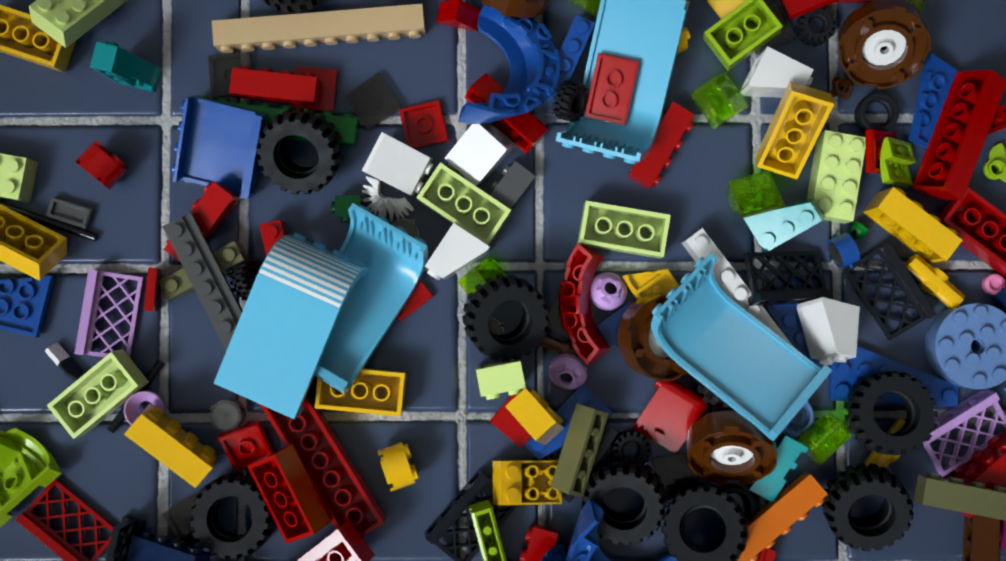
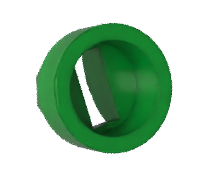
(858, 230)

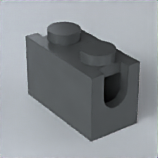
(512, 185)

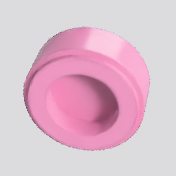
(993, 284)

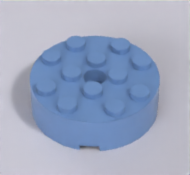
(950, 346)

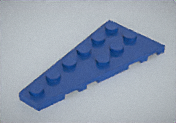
(24, 304)
(848, 373)

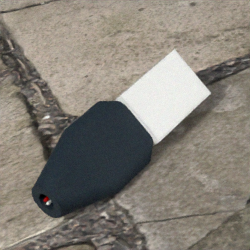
(65, 363)

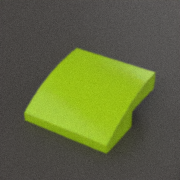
(894, 162)

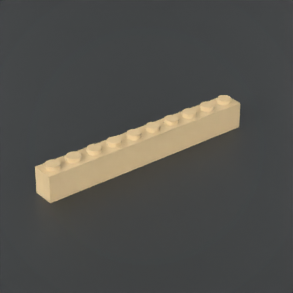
(318, 27)

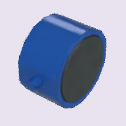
(843, 250)

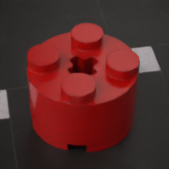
(102, 164)

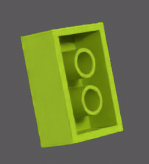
(742, 32)

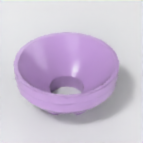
(601, 298)
(568, 364)
(132, 405)

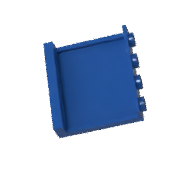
(218, 145)

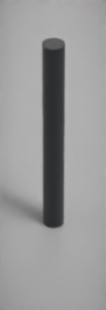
(150, 377)

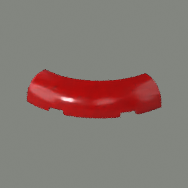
(576, 306)

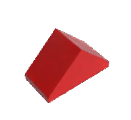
(458, 14)

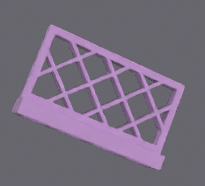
(90, 309)
(959, 415)

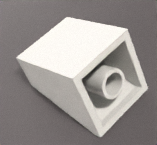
(772, 75)
(479, 152)
(398, 164)
(455, 253)
(829, 329)

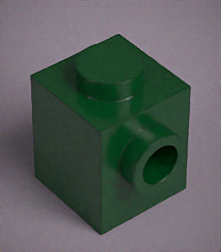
(342, 204)

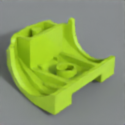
(22, 469)

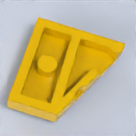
(650, 282)

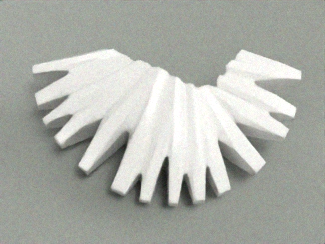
(384, 204)

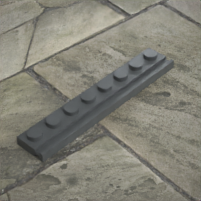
(205, 275)

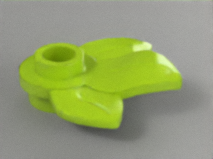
(997, 159)

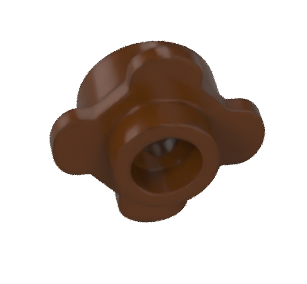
(847, 87)

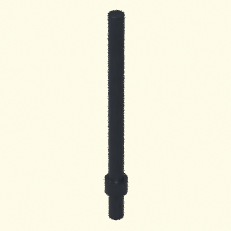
(52, 222)

